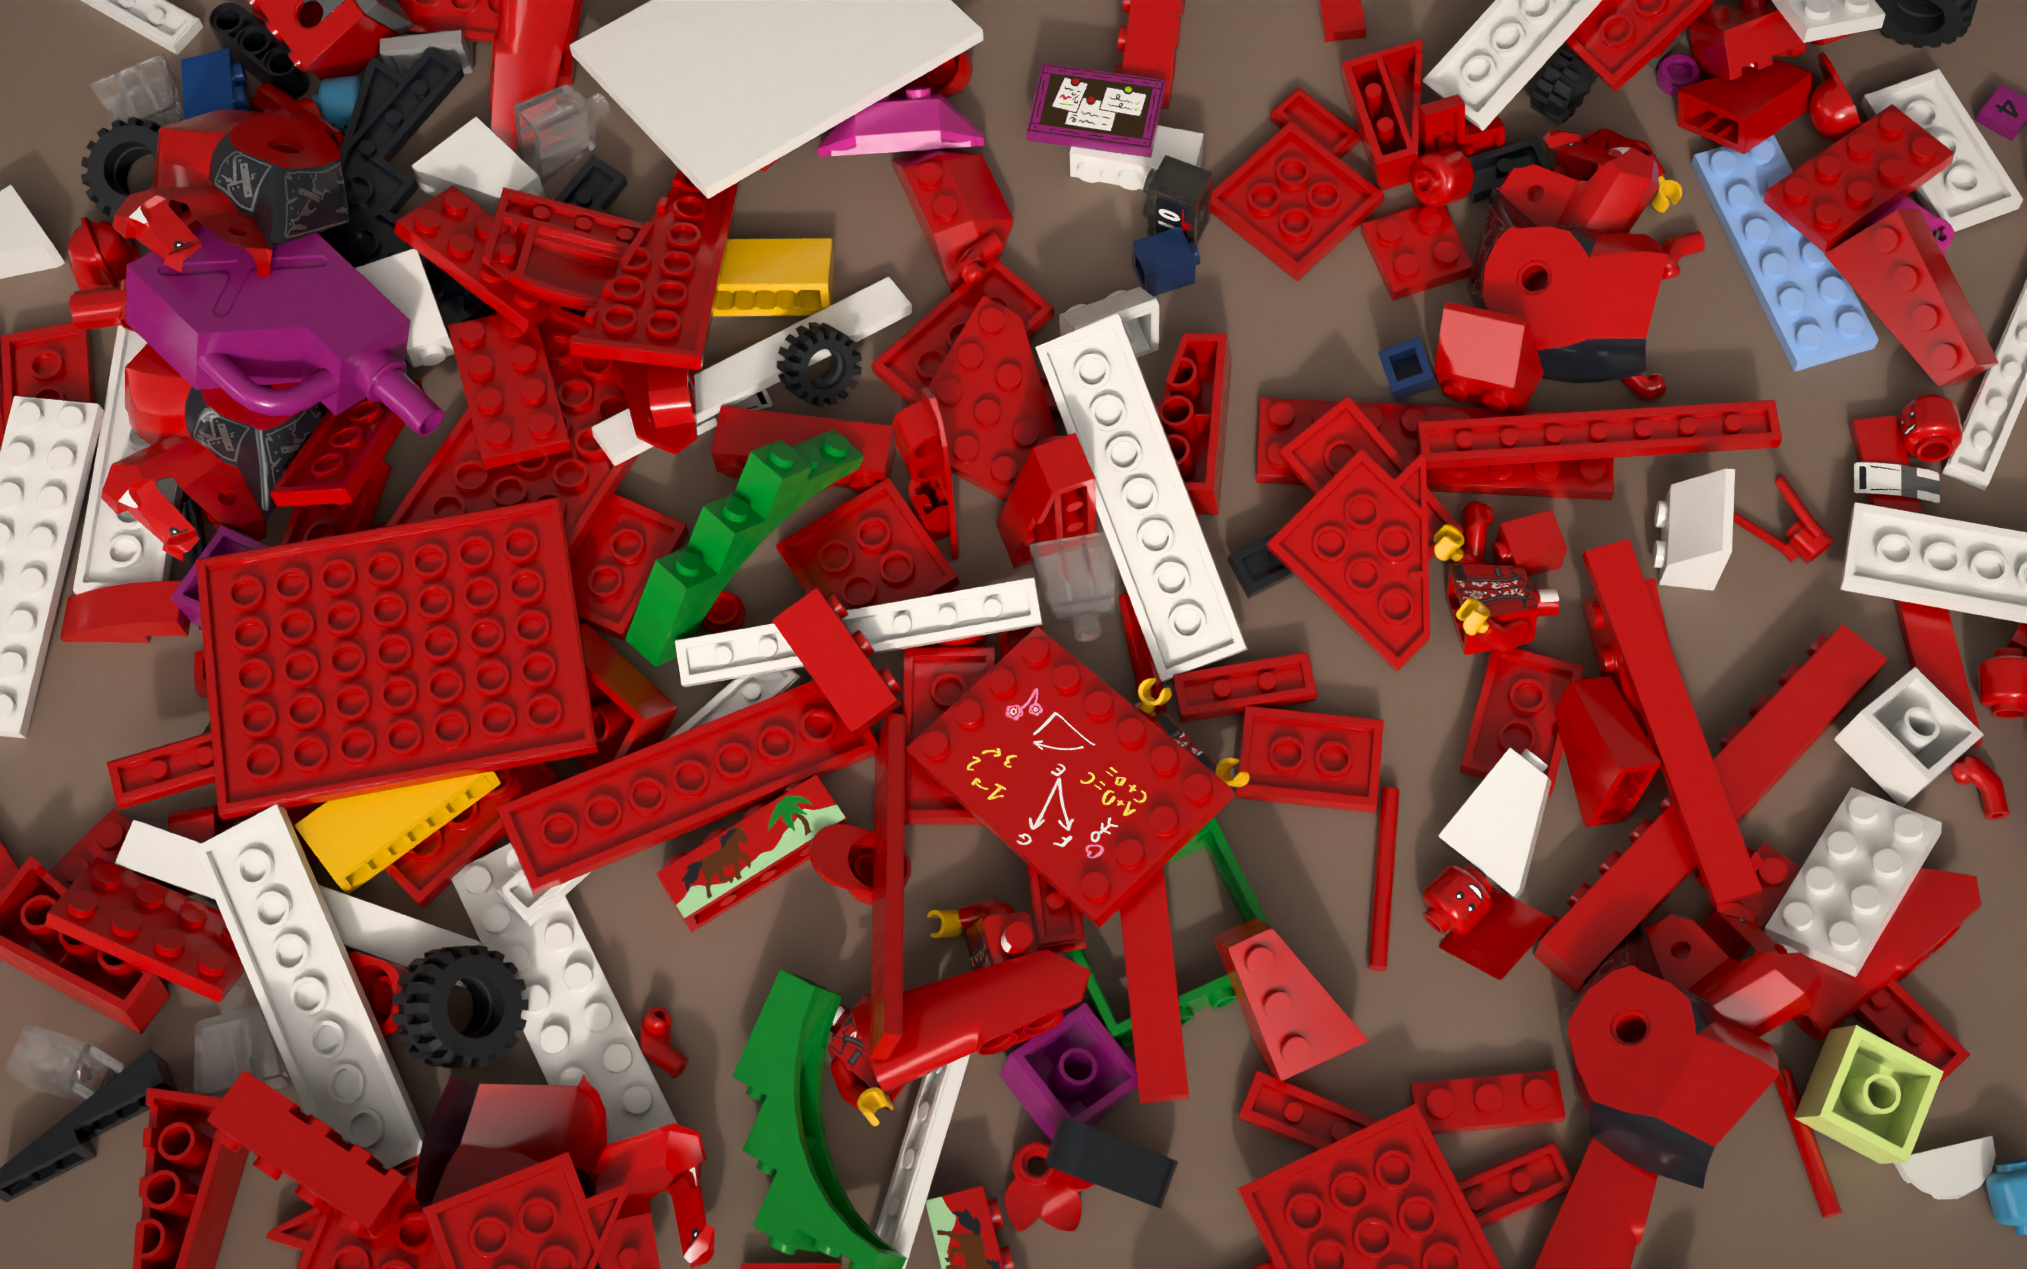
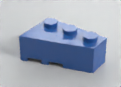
(213, 84)

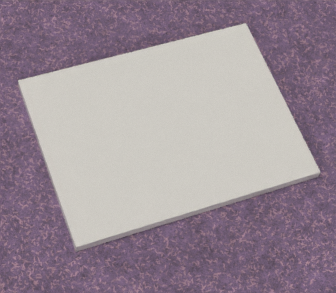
(757, 78)

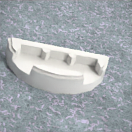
(1950, 1170)

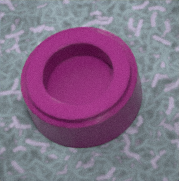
(1676, 72)

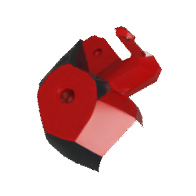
(232, 161)
(1570, 265)
(210, 448)
(1672, 1043)
(504, 1128)

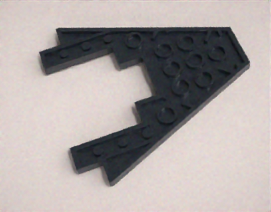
(381, 123)

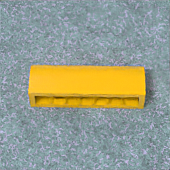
(776, 277)
(372, 830)

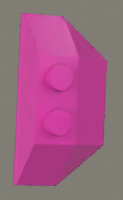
(903, 124)

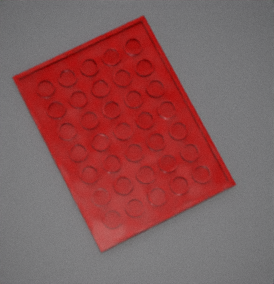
(393, 657)

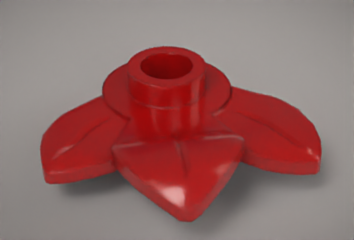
(1046, 1195)

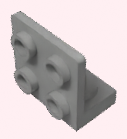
(404, 50)

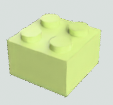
(1868, 1095)

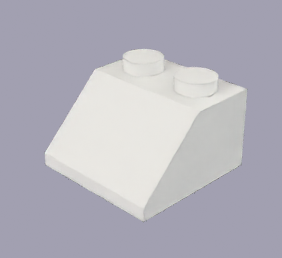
(1137, 309)
(1695, 531)
(1908, 736)

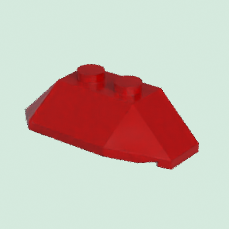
(953, 203)

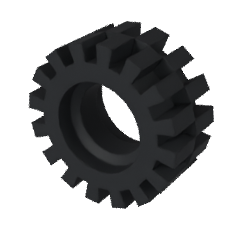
(1562, 86)
(839, 372)

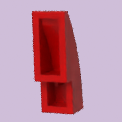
(124, 614)

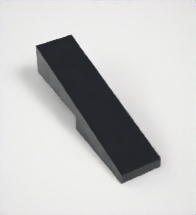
(69, 1140)

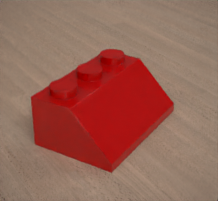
(625, 704)

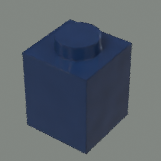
(1165, 261)
(1407, 368)

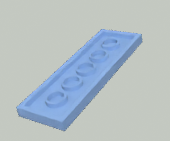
(1793, 280)

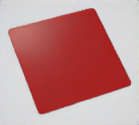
(1500, 936)

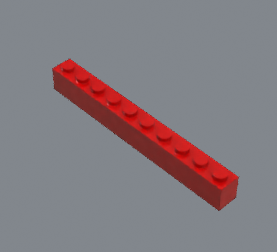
(1748, 768)

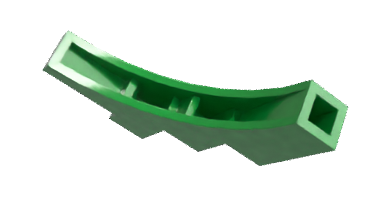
(727, 532)
(784, 1071)

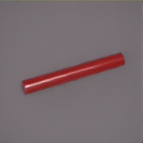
(1808, 1148)

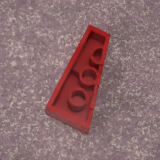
(185, 1184)

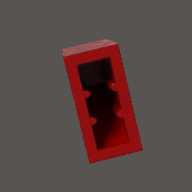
(1746, 108)
(1604, 750)

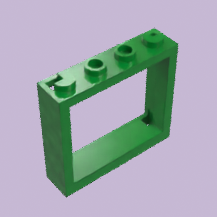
(1215, 993)

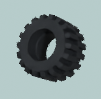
(1926, 21)
(112, 159)
(495, 1004)

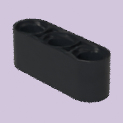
(257, 49)
(1110, 1162)

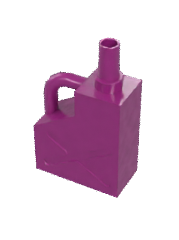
(301, 324)

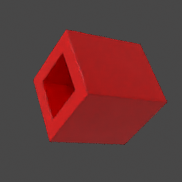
(1530, 543)

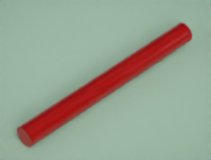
(1384, 879)

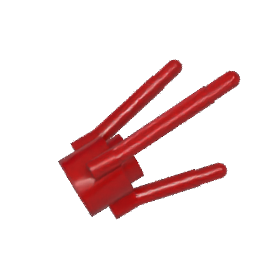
(1806, 536)

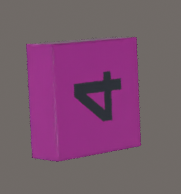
(2004, 113)

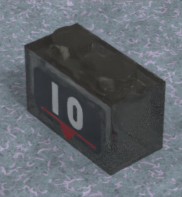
(1178, 197)

